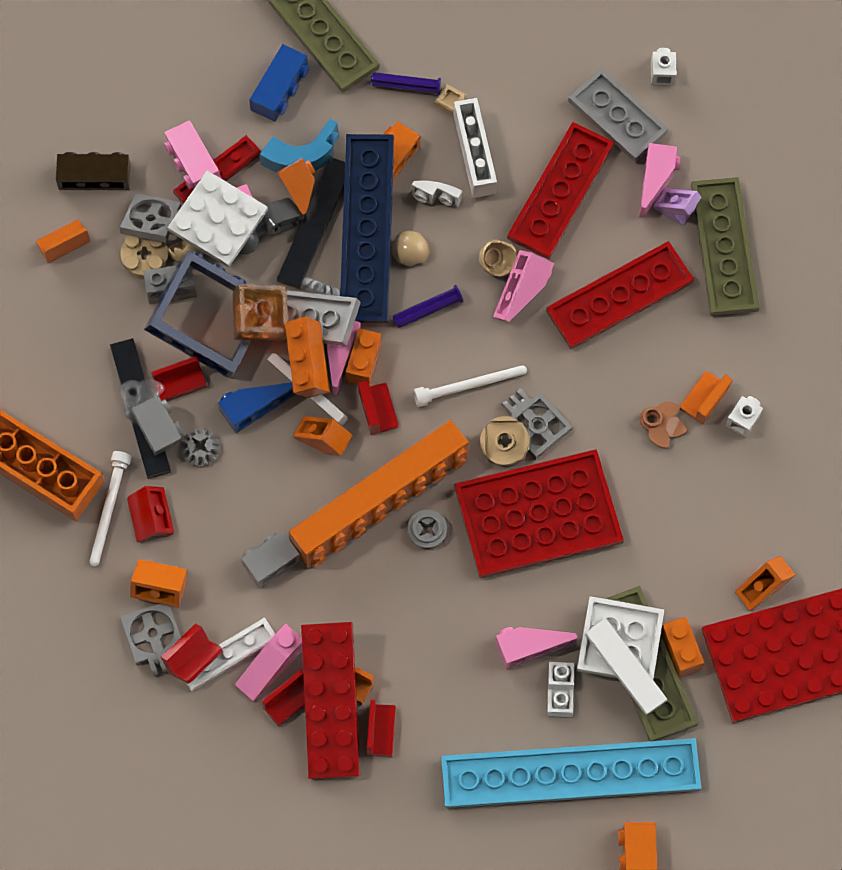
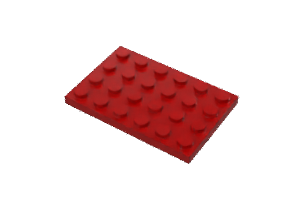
(538, 513)
(778, 655)

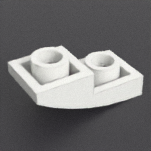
(429, 190)
(560, 689)

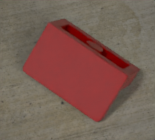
(180, 378)
(377, 407)
(150, 513)
(190, 654)
(286, 699)
(381, 730)

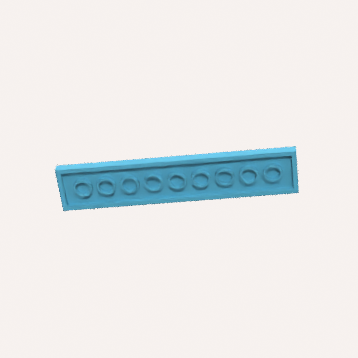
(570, 773)

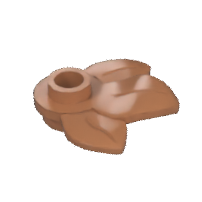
(666, 423)

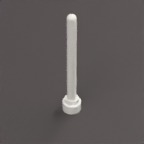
(424, 396)
(120, 462)

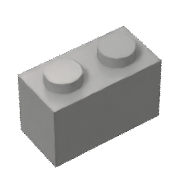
(157, 425)
(270, 559)

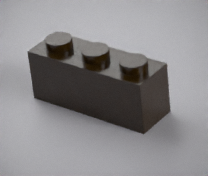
(93, 171)

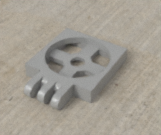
(161, 234)
(524, 407)
(146, 614)

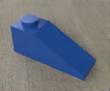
(252, 403)

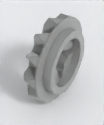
(319, 287)
(200, 458)
(427, 518)

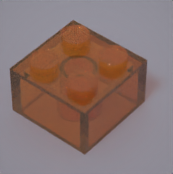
(260, 312)

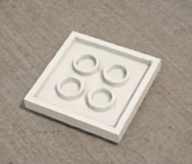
(217, 218)
(636, 626)

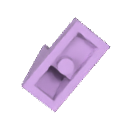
(677, 204)

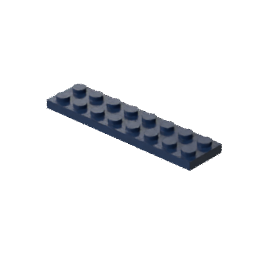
(368, 224)

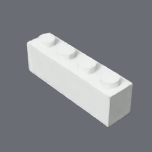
(475, 148)

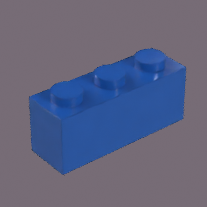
(279, 83)

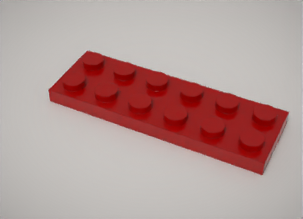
(560, 190)
(619, 295)
(330, 700)

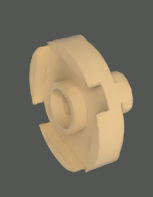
(134, 262)
(495, 431)

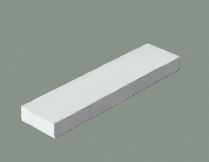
(321, 400)
(235, 651)
(626, 667)

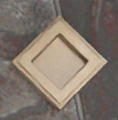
(447, 98)

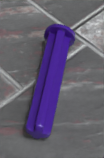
(406, 83)
(428, 307)

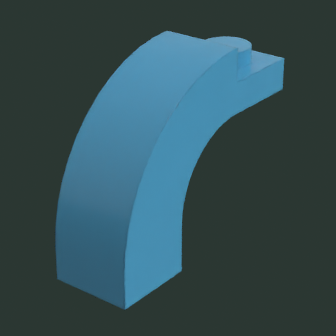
(279, 154)

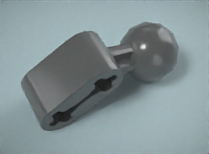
(280, 217)

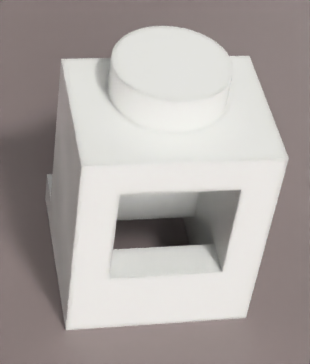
(663, 67)
(741, 422)

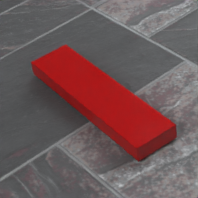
(228, 163)

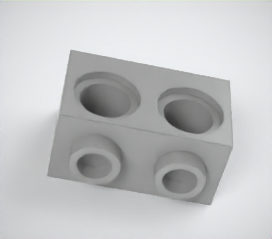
(157, 280)

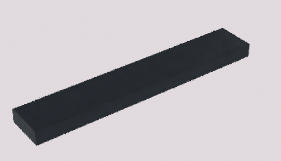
(313, 225)
(129, 369)

